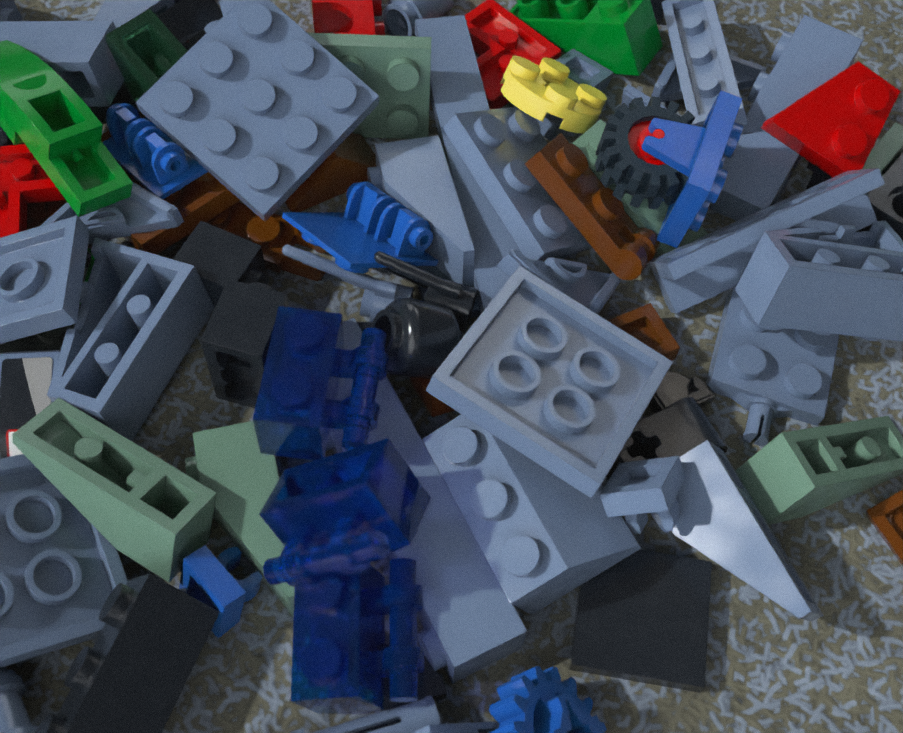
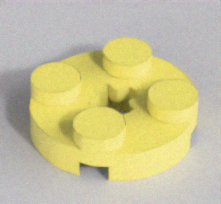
(549, 90)

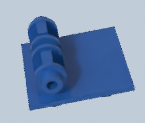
(148, 152)
(367, 226)

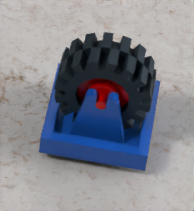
(668, 159)

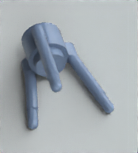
(376, 293)

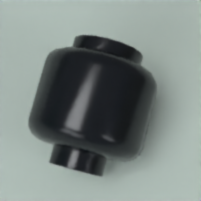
(417, 336)

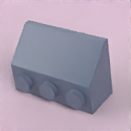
(527, 521)

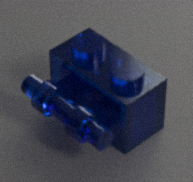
(302, 384)
(342, 513)
(341, 640)

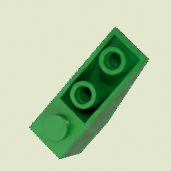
(610, 32)

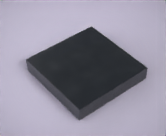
(645, 621)

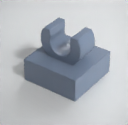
(644, 489)

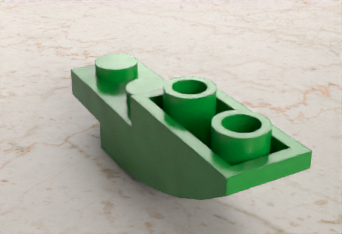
(58, 131)

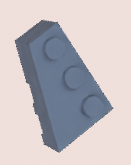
(827, 282)
(129, 335)

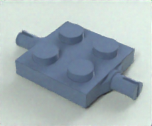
(770, 370)

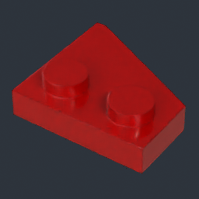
(837, 120)

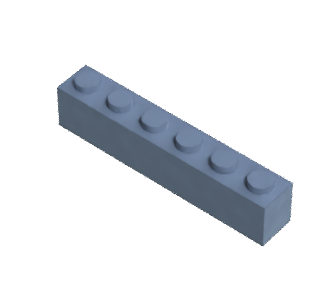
(464, 605)

